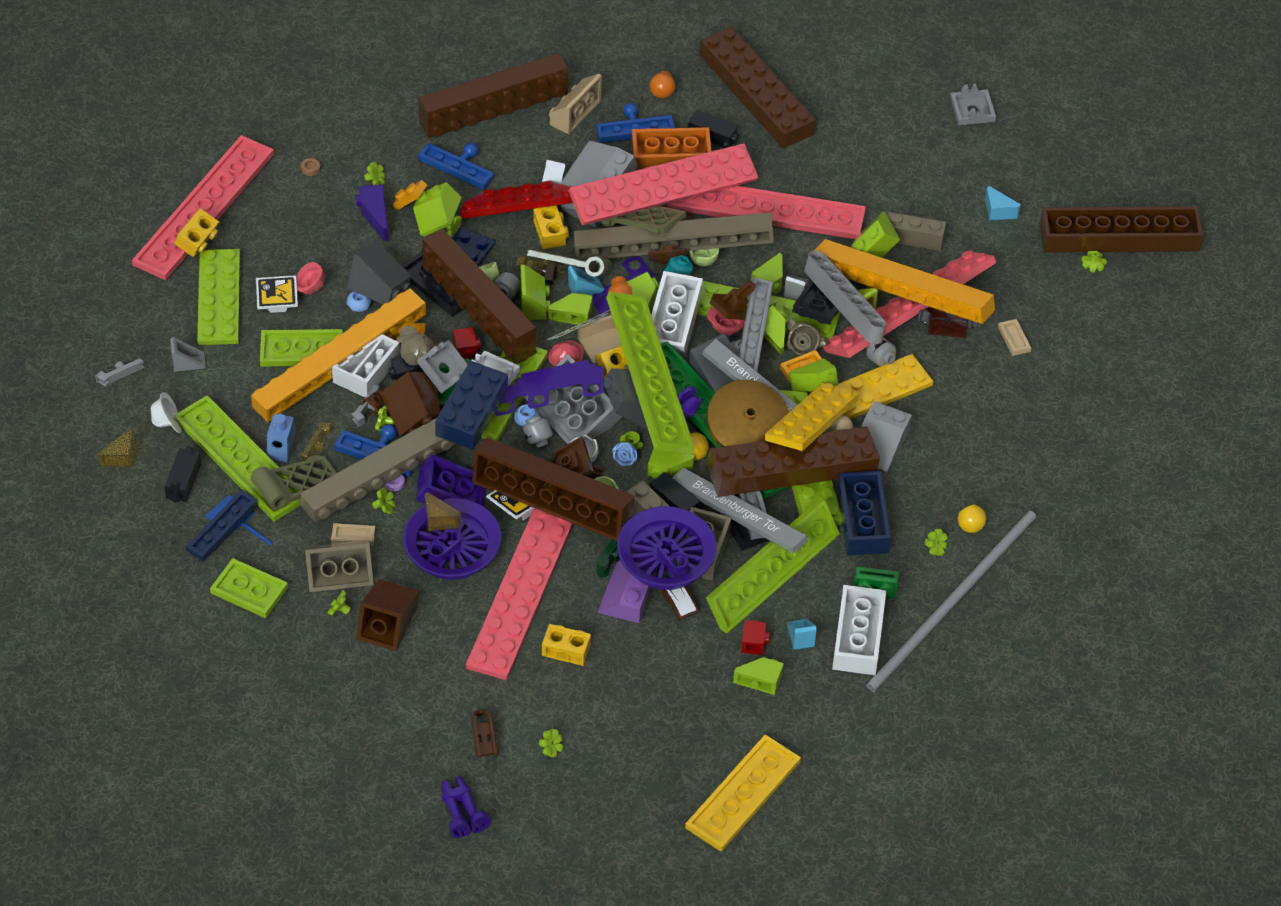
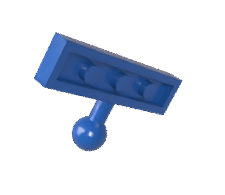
(623, 129)
(457, 166)
(362, 447)

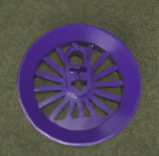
(462, 544)
(675, 556)

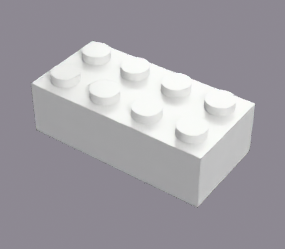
(677, 309)
(859, 630)

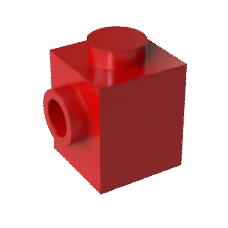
(466, 343)
(754, 637)

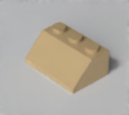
(577, 104)

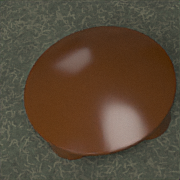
(664, 255)

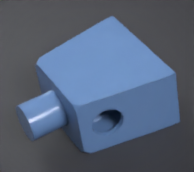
(281, 430)

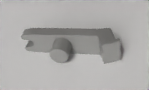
(121, 371)
(358, 415)

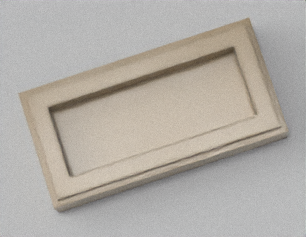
(1014, 337)
(352, 532)

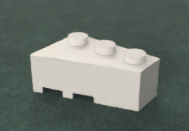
(366, 367)

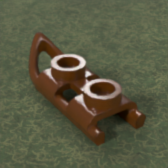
(375, 401)
(483, 730)

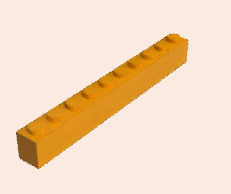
(910, 282)
(317, 368)

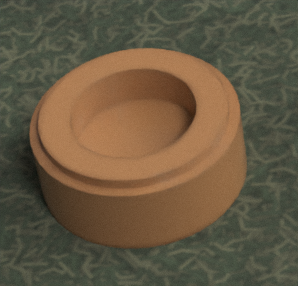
(310, 167)

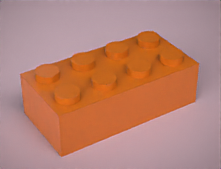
(666, 145)

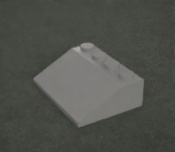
(596, 163)
(573, 413)

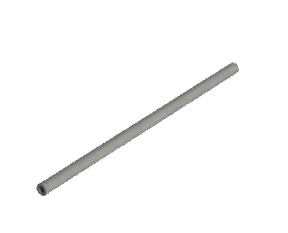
(951, 601)

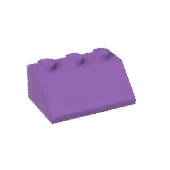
(625, 595)

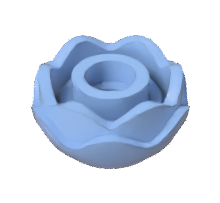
(358, 302)
(521, 411)
(625, 452)

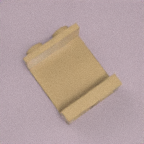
(599, 337)

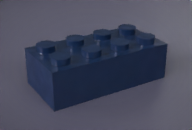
(471, 405)
(863, 513)

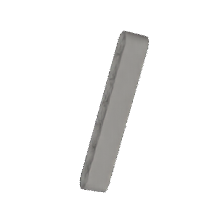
(845, 297)

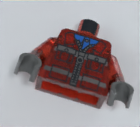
(945, 324)

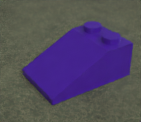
(447, 480)

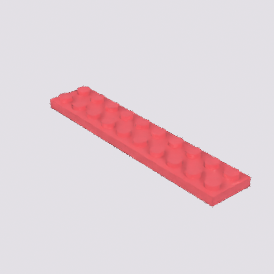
(662, 184)
(212, 195)
(786, 210)
(902, 309)
(519, 595)

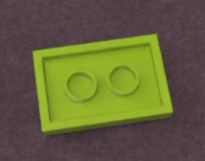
(249, 588)

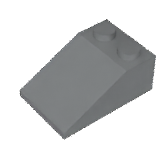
(888, 431)

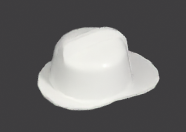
(163, 413)

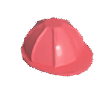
(310, 278)
(723, 325)
(563, 348)

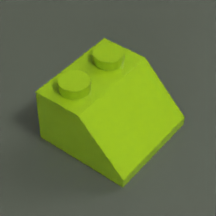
(436, 208)
(877, 237)
(533, 294)

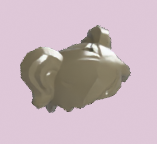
(805, 333)
(413, 344)

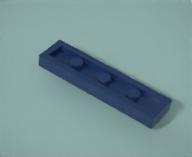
(222, 525)

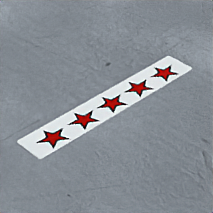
(580, 325)

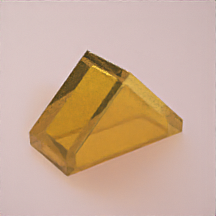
(119, 452)
(440, 515)

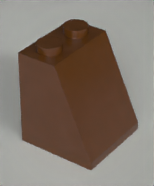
(411, 401)
(386, 614)

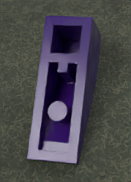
(373, 208)

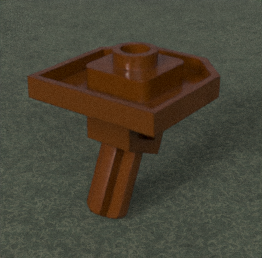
(735, 302)
(576, 458)

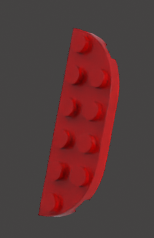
(516, 199)

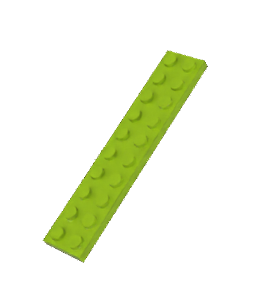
(650, 373)

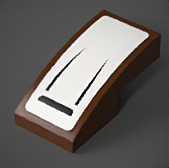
(681, 602)

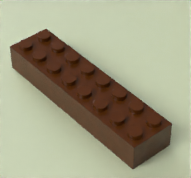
(757, 87)
(493, 95)
(1121, 229)
(479, 296)
(773, 466)
(552, 488)

